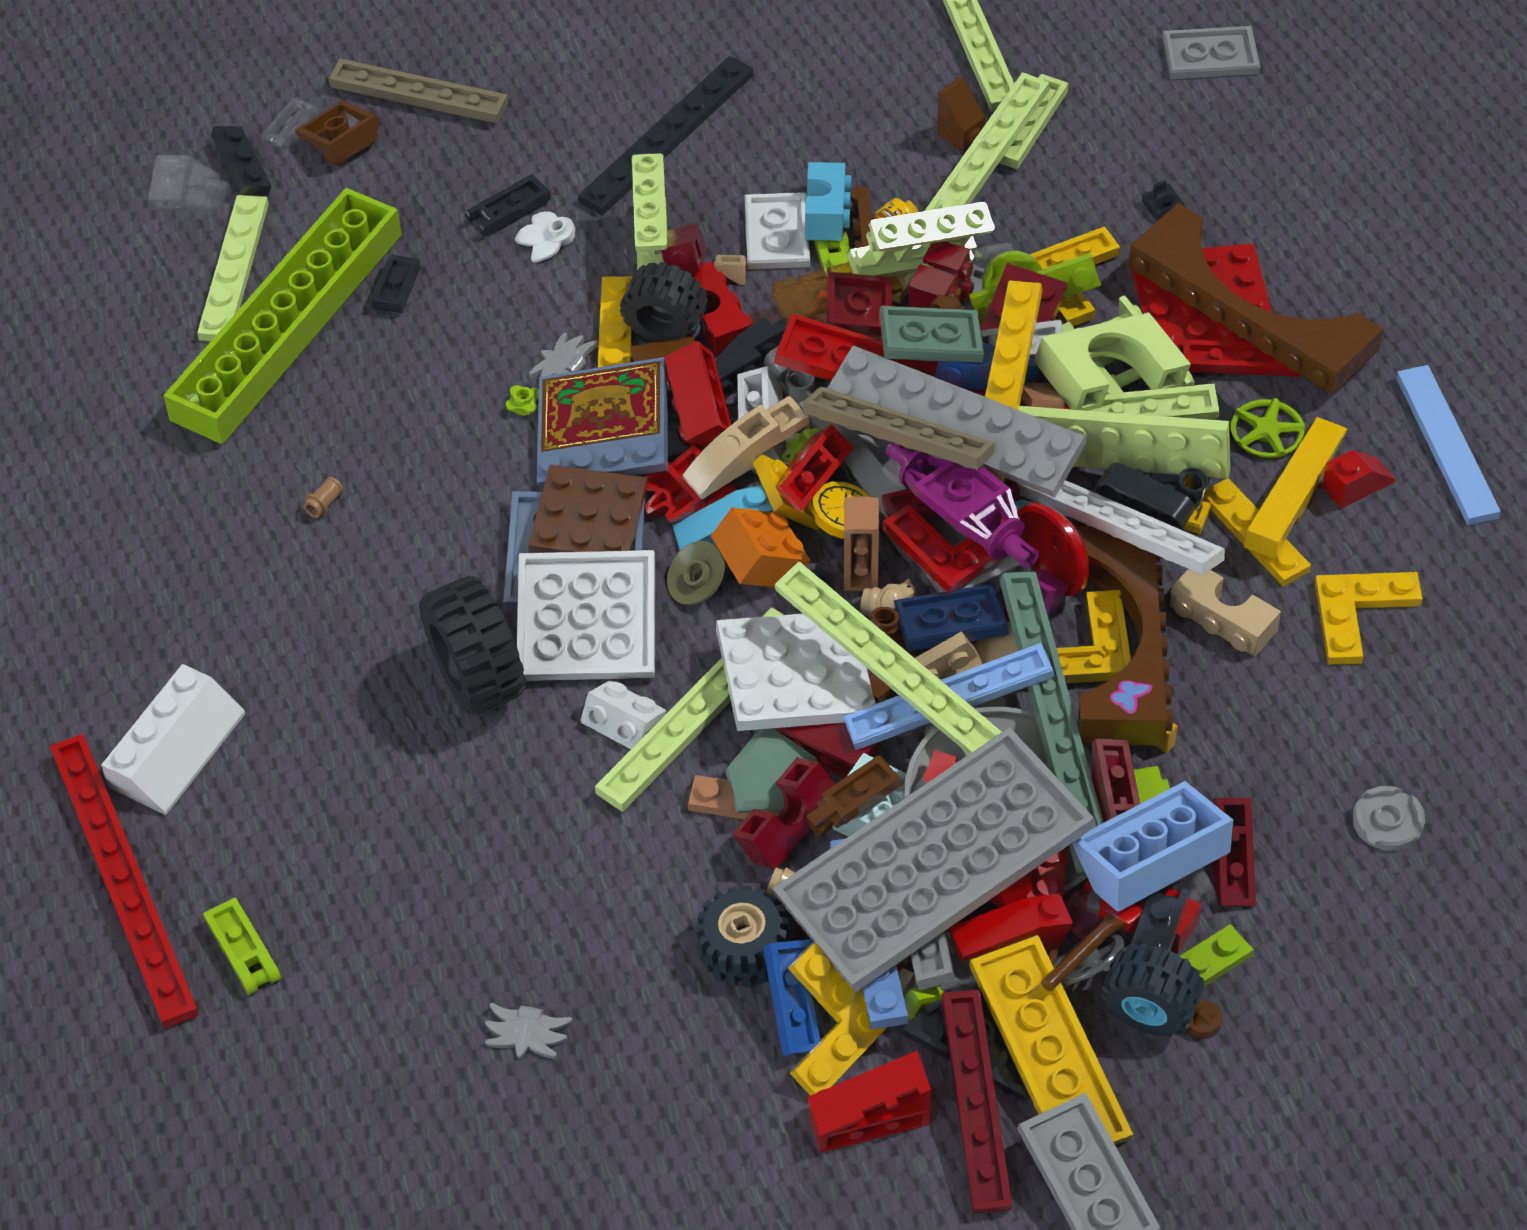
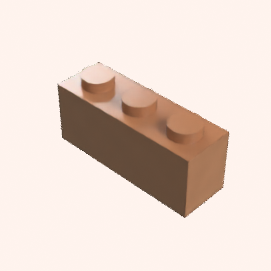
(861, 542)

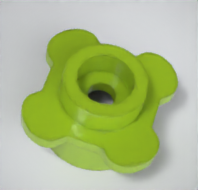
(523, 406)

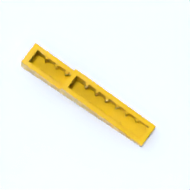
(1294, 488)

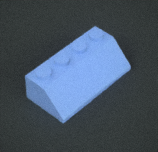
(1153, 845)

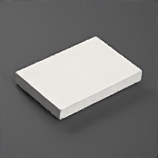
(776, 231)

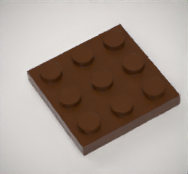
(587, 511)

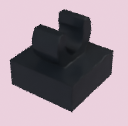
(1161, 199)

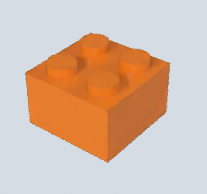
(758, 546)

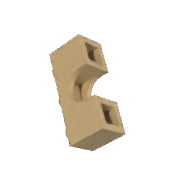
(1244, 626)

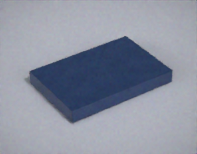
(939, 616)

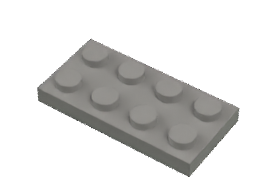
(1085, 1169)

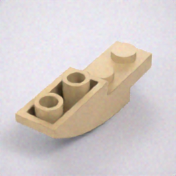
(741, 443)

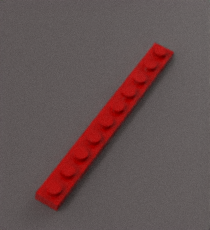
(124, 882)

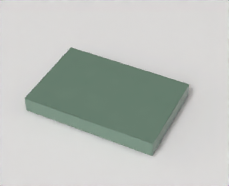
(931, 334)

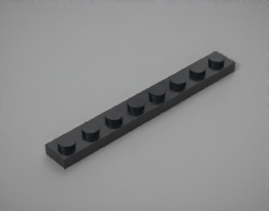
(667, 132)

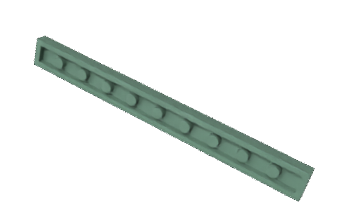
(1050, 697)

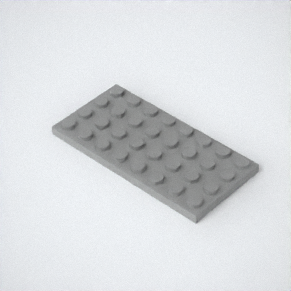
(933, 858)

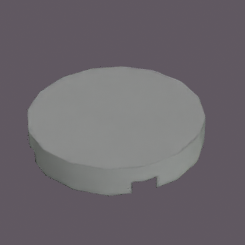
(1378, 819)

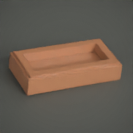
(1041, 395)

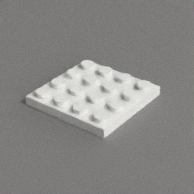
(586, 615)
(789, 673)

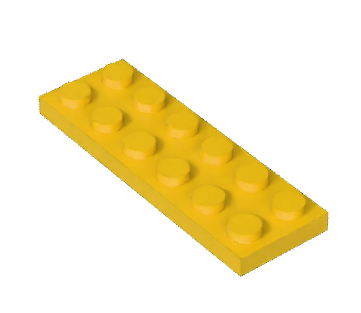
(1044, 1033)

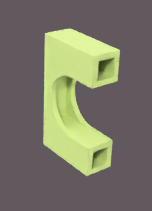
(1134, 339)

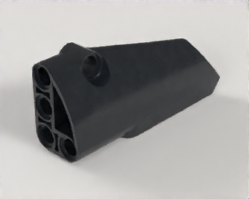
(1160, 495)

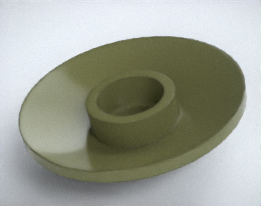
(695, 573)

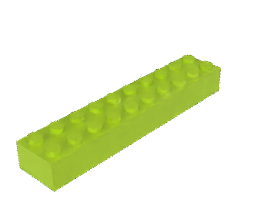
(282, 316)

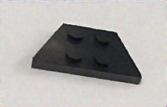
(930, 1032)

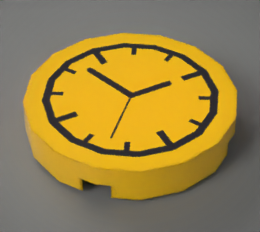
(829, 506)

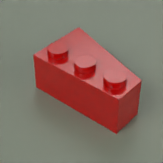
(872, 1104)

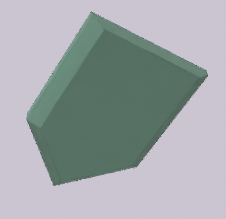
(759, 767)

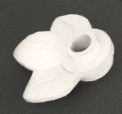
(546, 235)

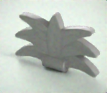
(565, 358)
(526, 1030)

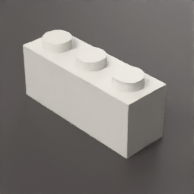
(759, 388)

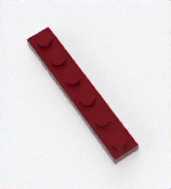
(976, 1102)

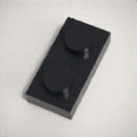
(395, 283)

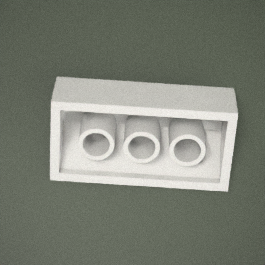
(172, 740)

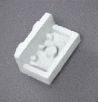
(620, 713)

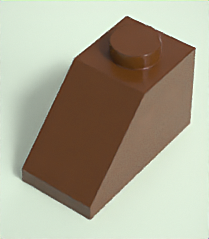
(959, 115)

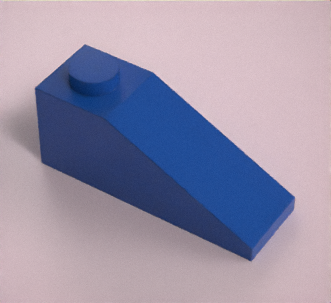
(975, 374)

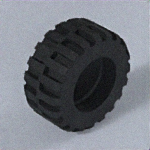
(472, 645)

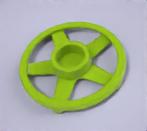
(1267, 428)

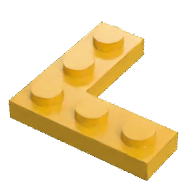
(1102, 247)
(1343, 593)
(1109, 642)
(850, 1034)

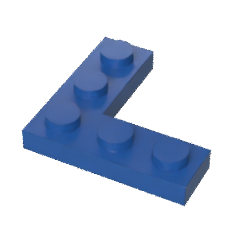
(791, 1000)

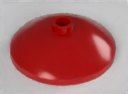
(1058, 545)

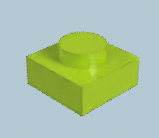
(918, 1000)

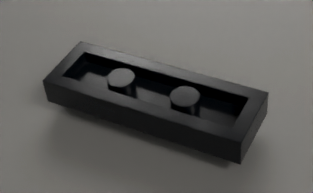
(241, 161)

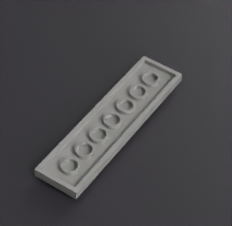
(1024, 445)

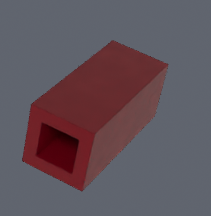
(685, 248)

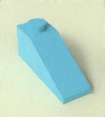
(704, 522)

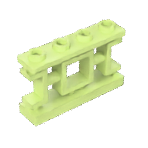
(649, 208)
(902, 240)

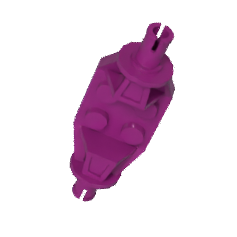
(968, 501)

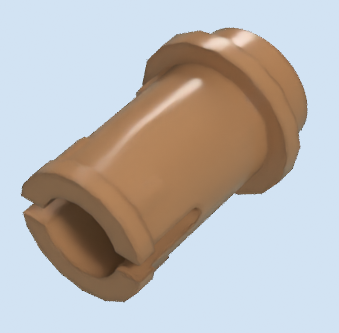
(318, 502)

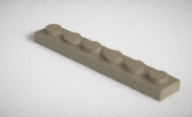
(418, 91)
(898, 428)

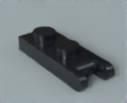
(509, 204)
(1161, 919)

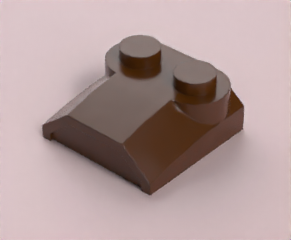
(340, 131)

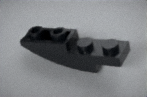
(748, 352)

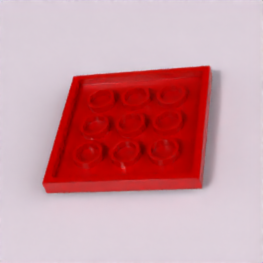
(1236, 269)

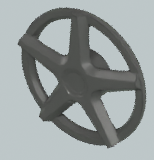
(1093, 961)

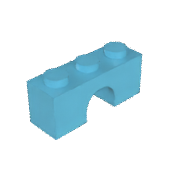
(827, 201)

